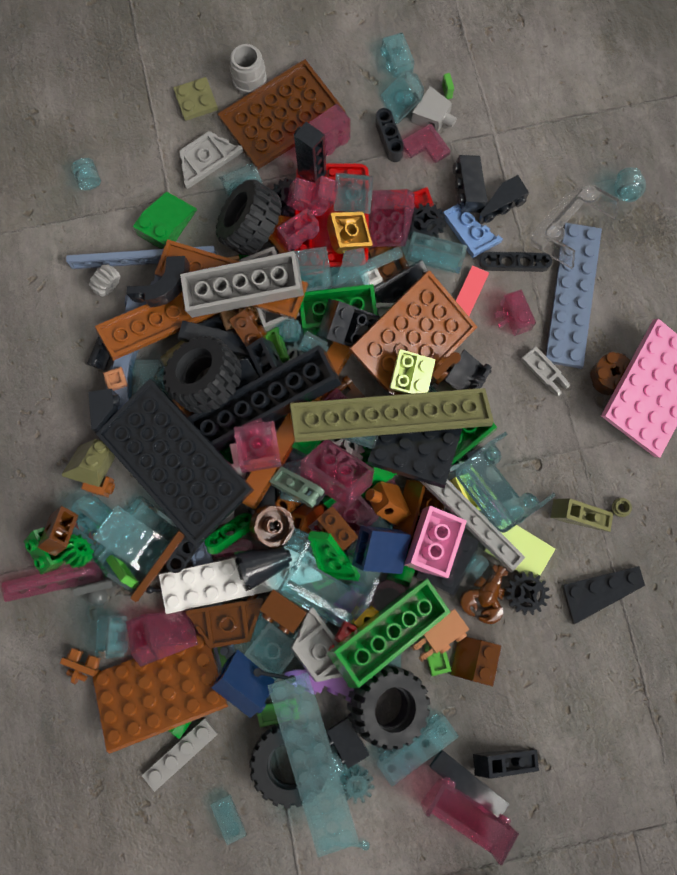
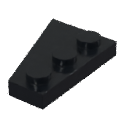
(395, 286)

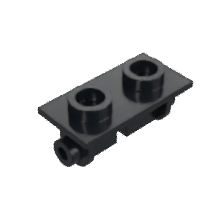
(99, 355)

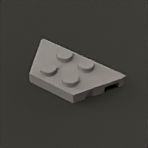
(206, 156)
(312, 648)

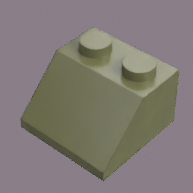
(89, 463)

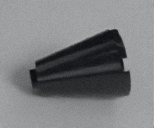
(260, 565)

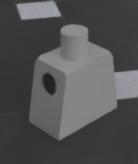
(433, 110)

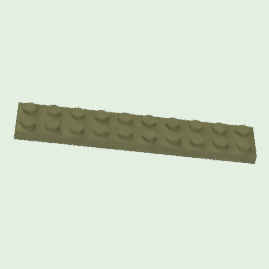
(390, 414)

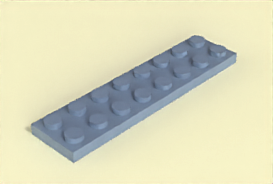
(573, 298)

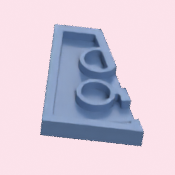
(470, 232)

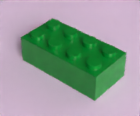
(316, 301)

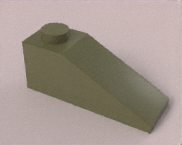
(581, 514)

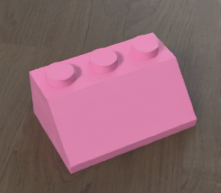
(435, 542)

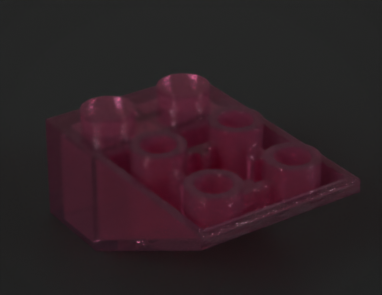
(391, 217)
(160, 635)

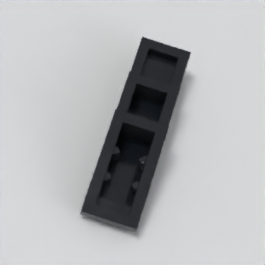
(468, 783)

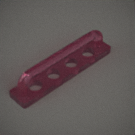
(11, 588)

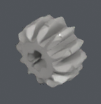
(104, 280)

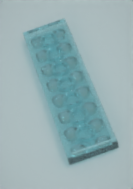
(313, 765)

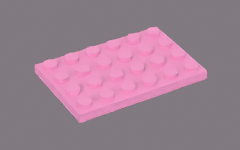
(647, 393)

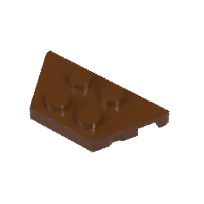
(227, 623)

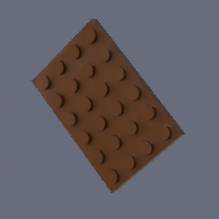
(271, 114)

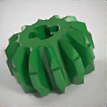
(77, 552)

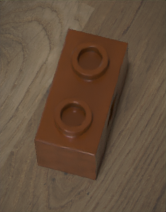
(58, 531)

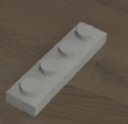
(180, 754)

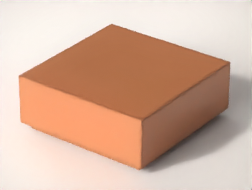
(115, 379)

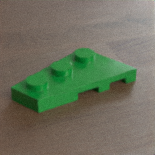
(331, 557)

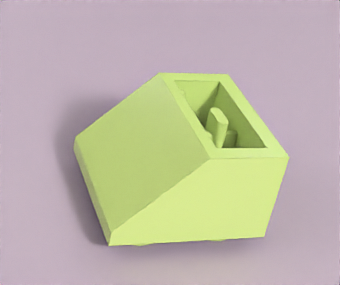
(412, 373)

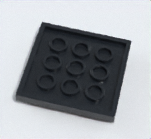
(417, 455)

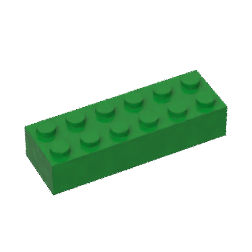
(388, 633)

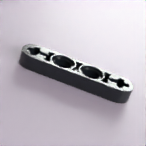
(515, 261)

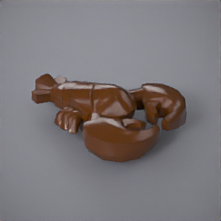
(486, 595)

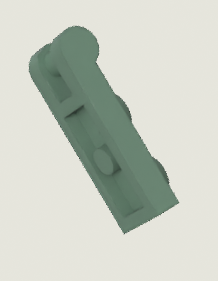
(296, 486)

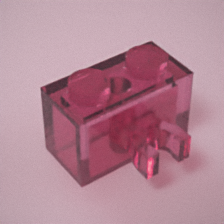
(516, 312)

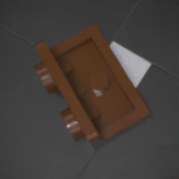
(247, 327)
(334, 524)

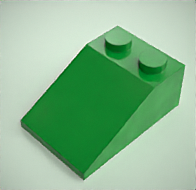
(164, 220)
(471, 438)

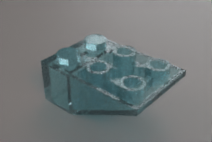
(131, 540)
(111, 637)

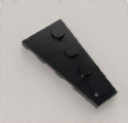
(596, 593)

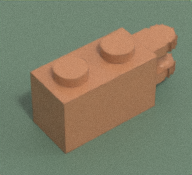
(442, 634)

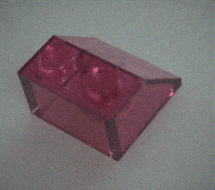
(257, 447)

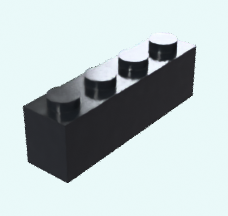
(310, 152)

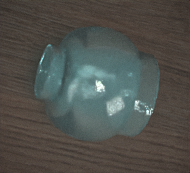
(629, 184)

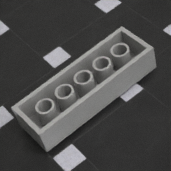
(242, 284)

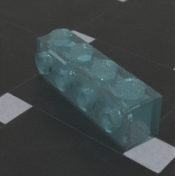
(401, 762)

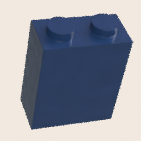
(381, 550)
(240, 685)

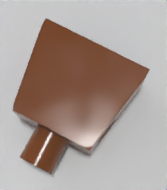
(388, 502)

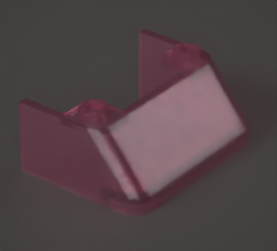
(470, 818)

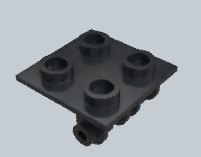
(468, 373)

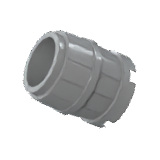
(247, 69)

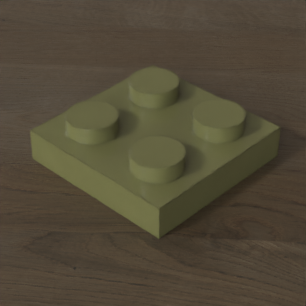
(195, 98)

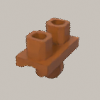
(73, 661)

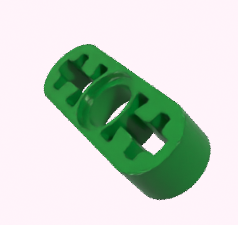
(219, 541)

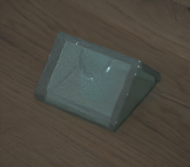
(353, 193)

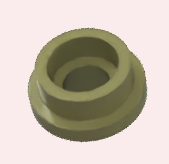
(626, 504)

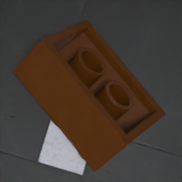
(417, 499)

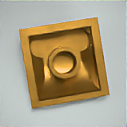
(348, 231)

